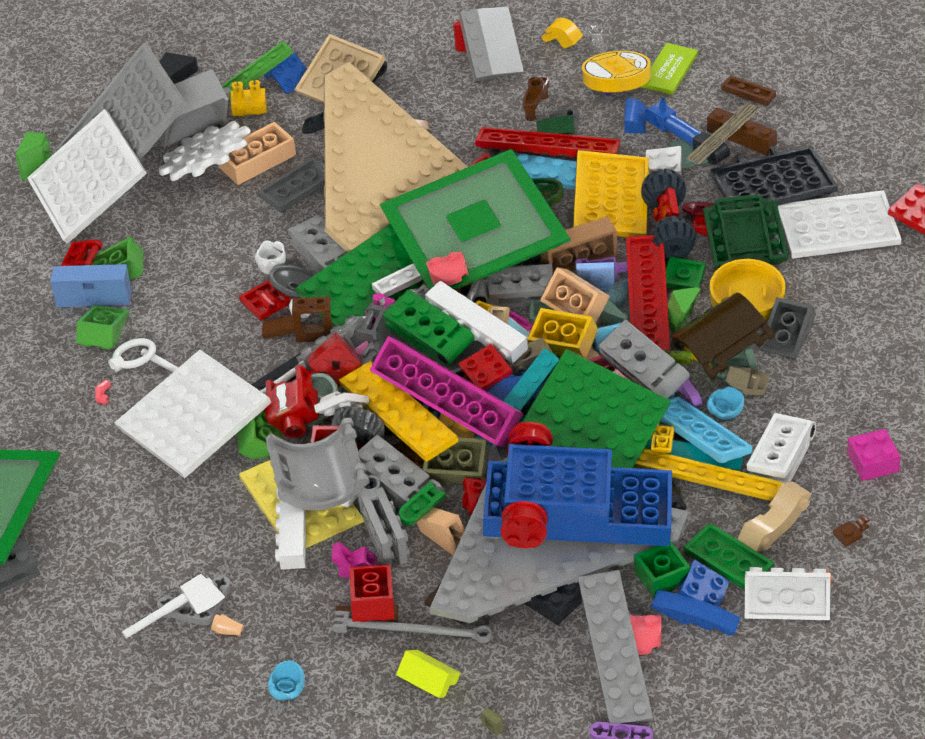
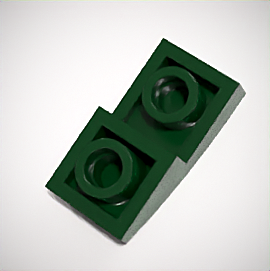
(556, 125)

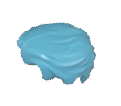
(726, 403)
(286, 681)

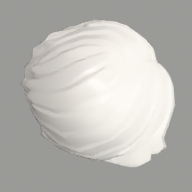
(269, 257)

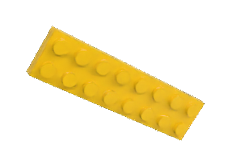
(400, 413)

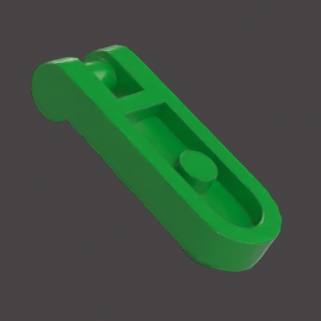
(420, 504)

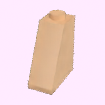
(442, 528)

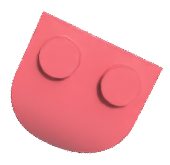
(447, 268)
(646, 632)

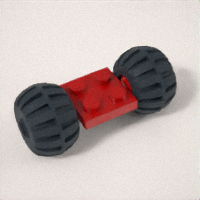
(664, 193)

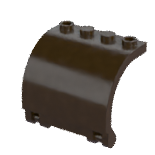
(723, 333)

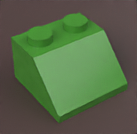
(32, 153)

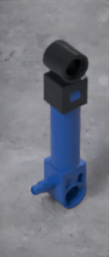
(665, 119)

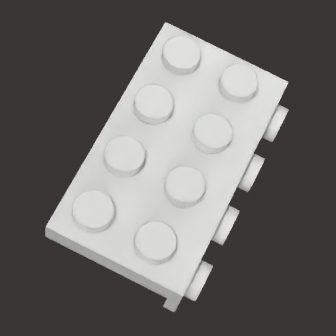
(787, 594)

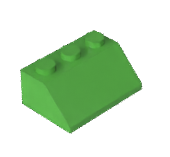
(252, 437)

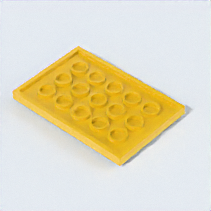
(612, 189)

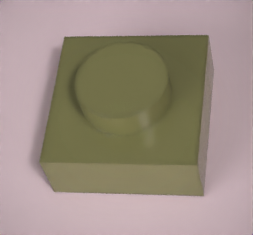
(492, 721)

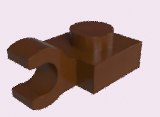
(850, 533)

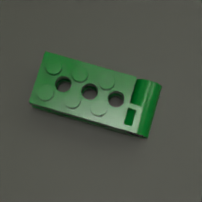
(427, 328)

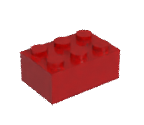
(371, 593)

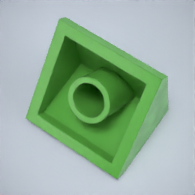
(681, 306)

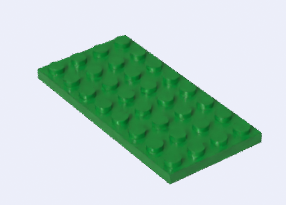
(351, 276)

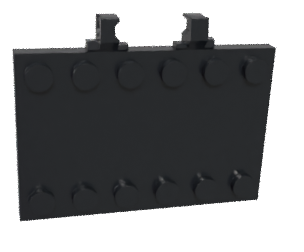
(779, 176)

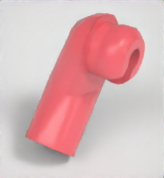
(100, 389)

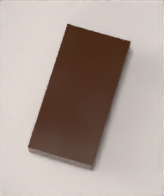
(278, 327)

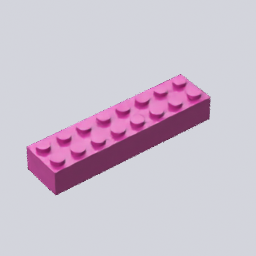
(446, 391)

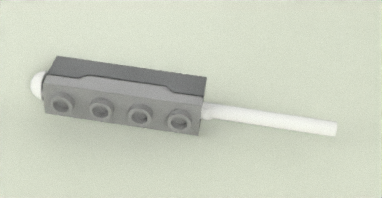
(351, 325)

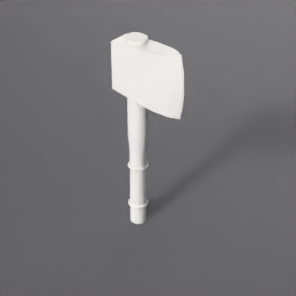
(198, 592)

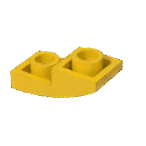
(662, 439)

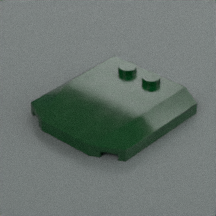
(745, 230)

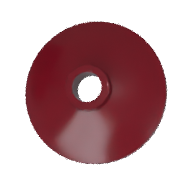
(695, 208)

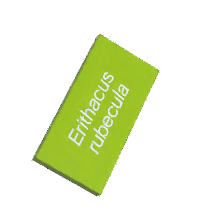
(670, 68)

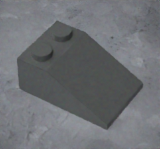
(791, 326)

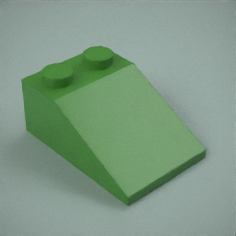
(124, 252)
(101, 326)

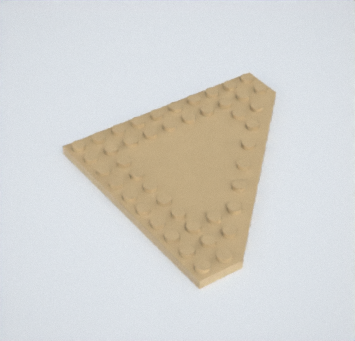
(371, 156)

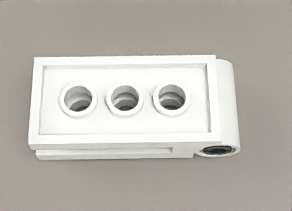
(781, 448)

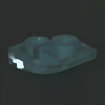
(618, 292)

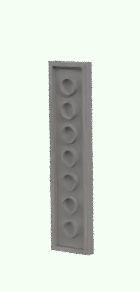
(615, 648)

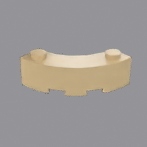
(784, 511)

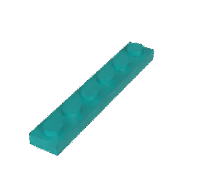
(530, 382)

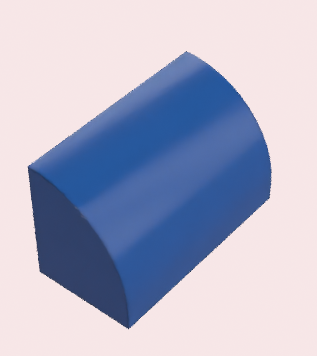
(634, 116)

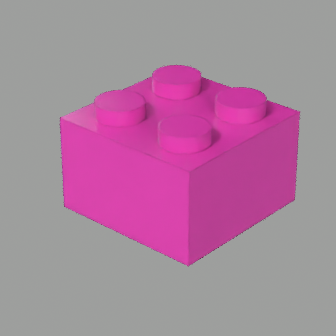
(873, 454)

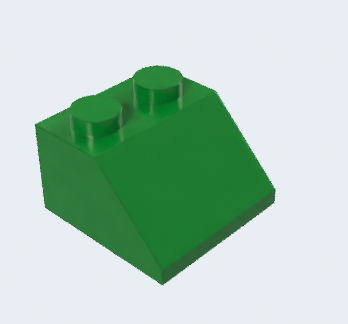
(660, 568)

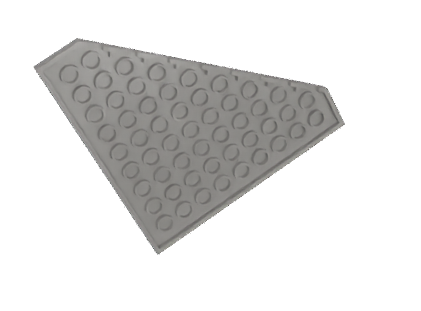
(493, 575)

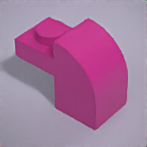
(345, 558)

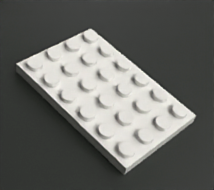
(838, 224)

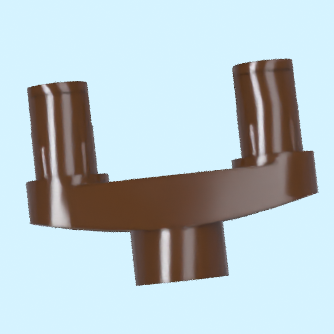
(536, 92)

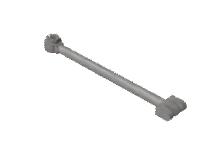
(343, 621)

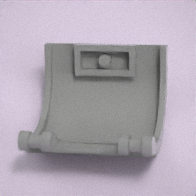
(328, 463)

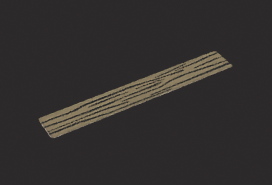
(723, 133)

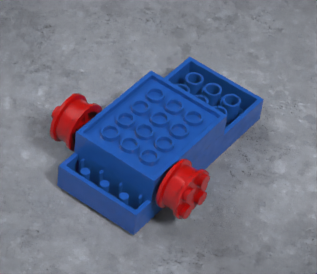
(572, 495)

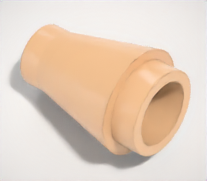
(226, 626)

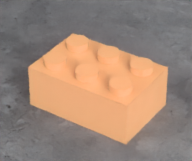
(574, 295)

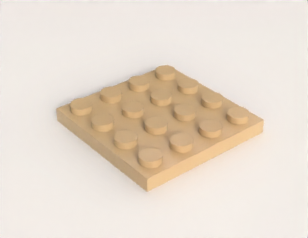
(331, 56)

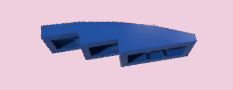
(689, 610)

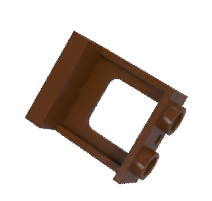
(311, 333)

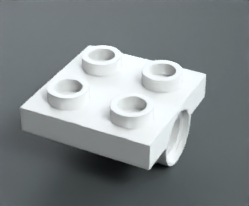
(335, 401)

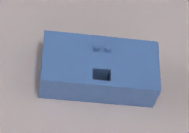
(91, 285)

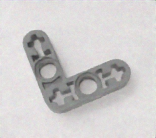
(193, 617)

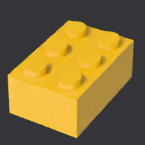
(564, 331)

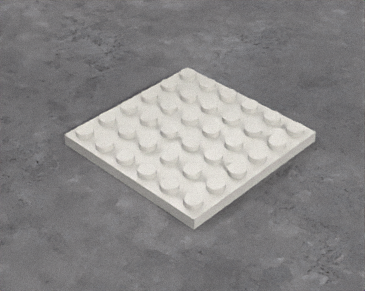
(86, 176)
(192, 413)

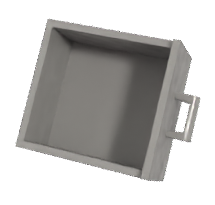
(205, 107)

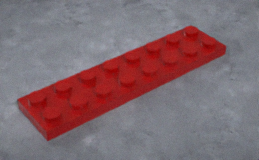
(543, 142)
(648, 289)

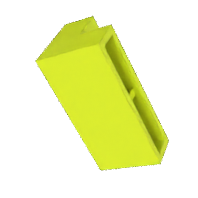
(427, 673)

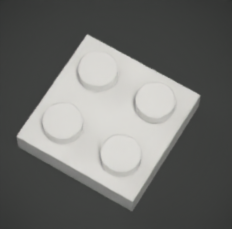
(665, 158)

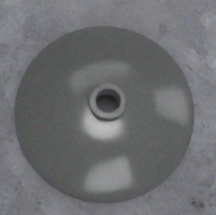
(288, 277)

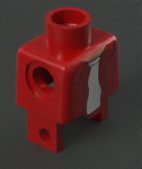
(292, 404)

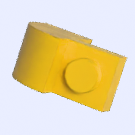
(564, 31)

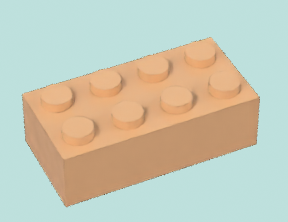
(263, 151)

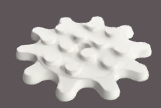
(204, 150)

